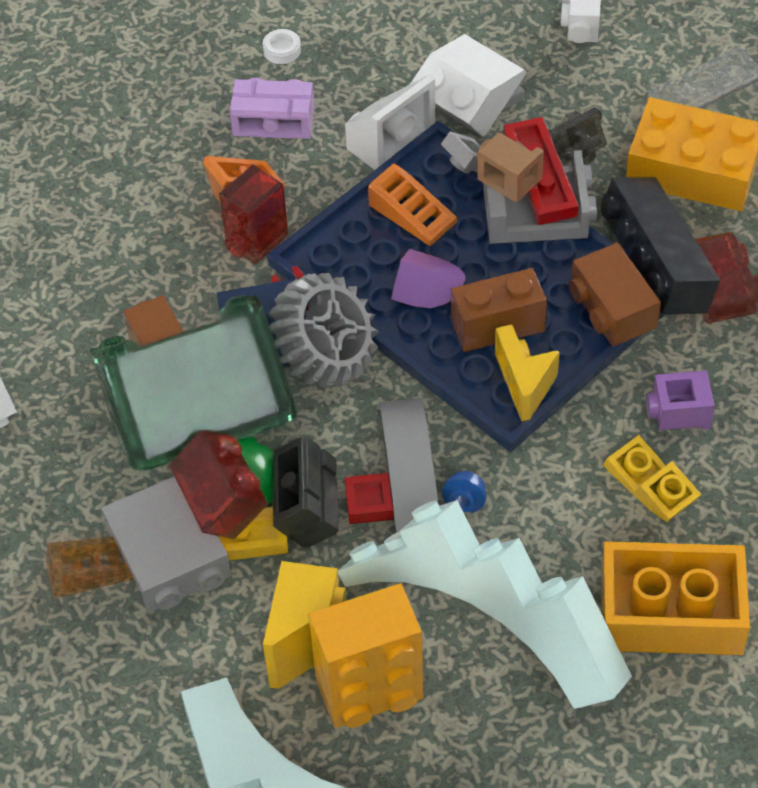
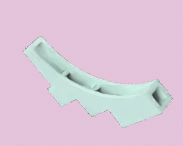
(498, 578)
(233, 749)

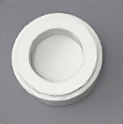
(281, 46)

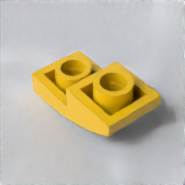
(652, 482)

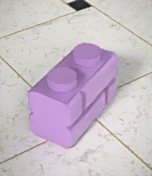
(272, 108)

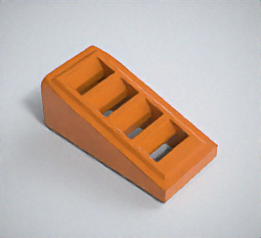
(393, 186)

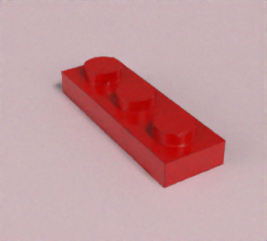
(552, 196)

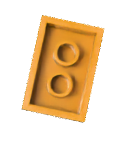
(696, 153)
(675, 597)
(367, 656)

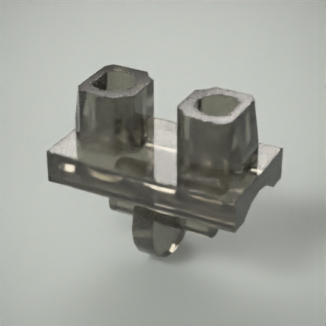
(579, 133)

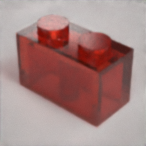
(253, 214)
(218, 484)

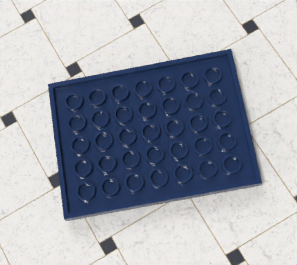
(367, 249)

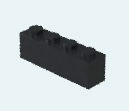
(660, 245)

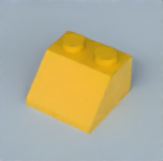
(288, 636)

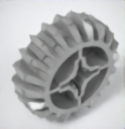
(315, 342)

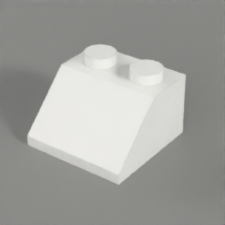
(471, 82)

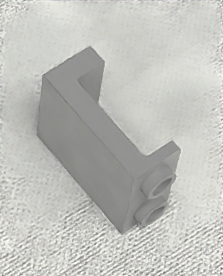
(516, 222)
(165, 545)

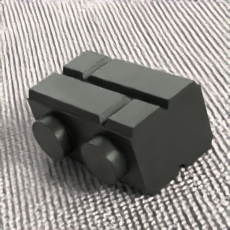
(305, 492)

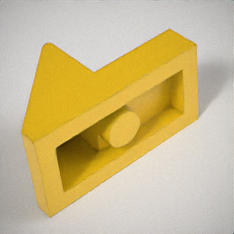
(525, 376)

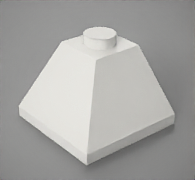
(391, 122)

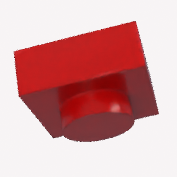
(369, 498)

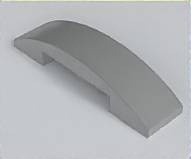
(407, 457)

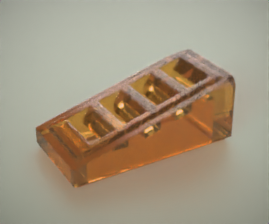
(83, 579)

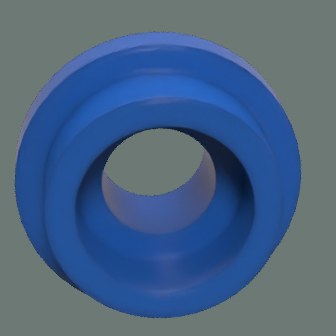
(466, 489)

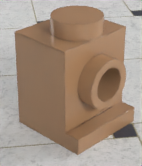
(509, 166)

